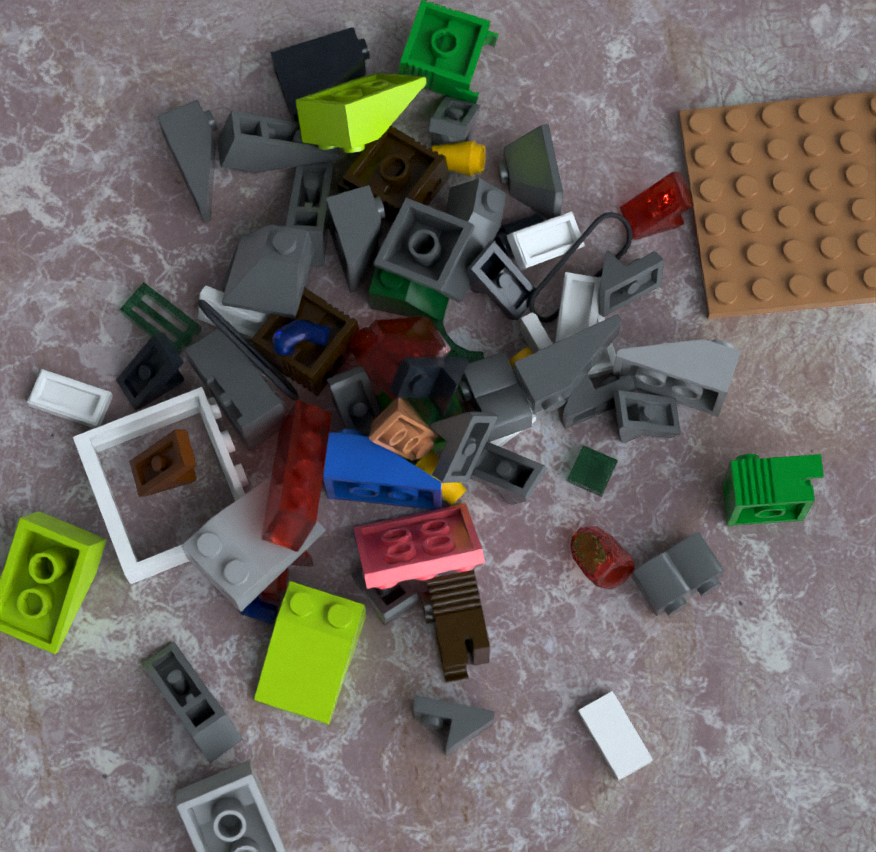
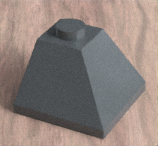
(533, 172)
(355, 230)
(424, 245)
(270, 271)

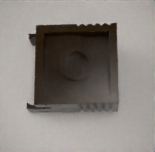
(397, 170)
(310, 362)
(458, 621)

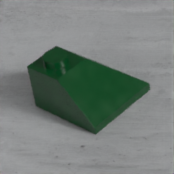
(404, 297)

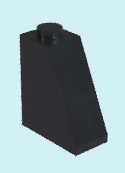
(319, 65)

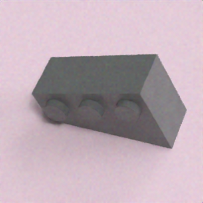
(237, 388)

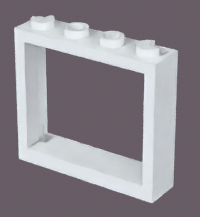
(133, 426)

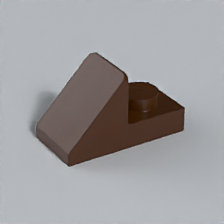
(164, 465)

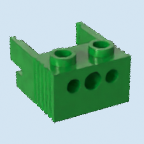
(446, 49)
(770, 488)

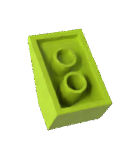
(356, 110)
(46, 579)
(310, 652)

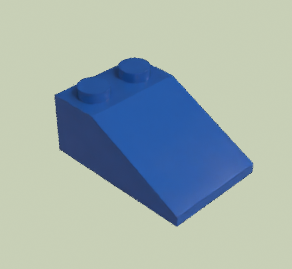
(372, 474)

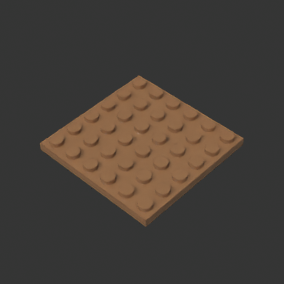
(784, 203)

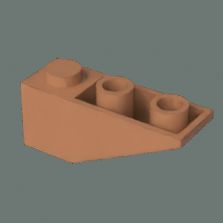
(403, 431)

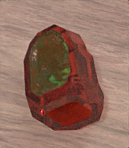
(601, 557)

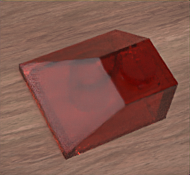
(389, 340)

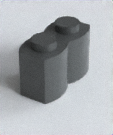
(494, 388)
(678, 574)

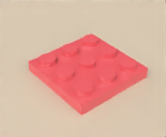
(418, 546)

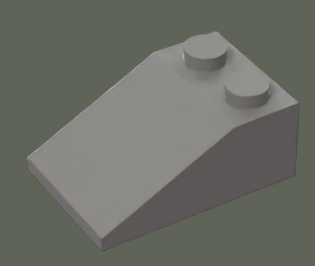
(690, 371)
(235, 556)
(229, 813)

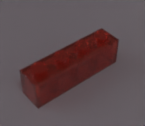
(297, 476)

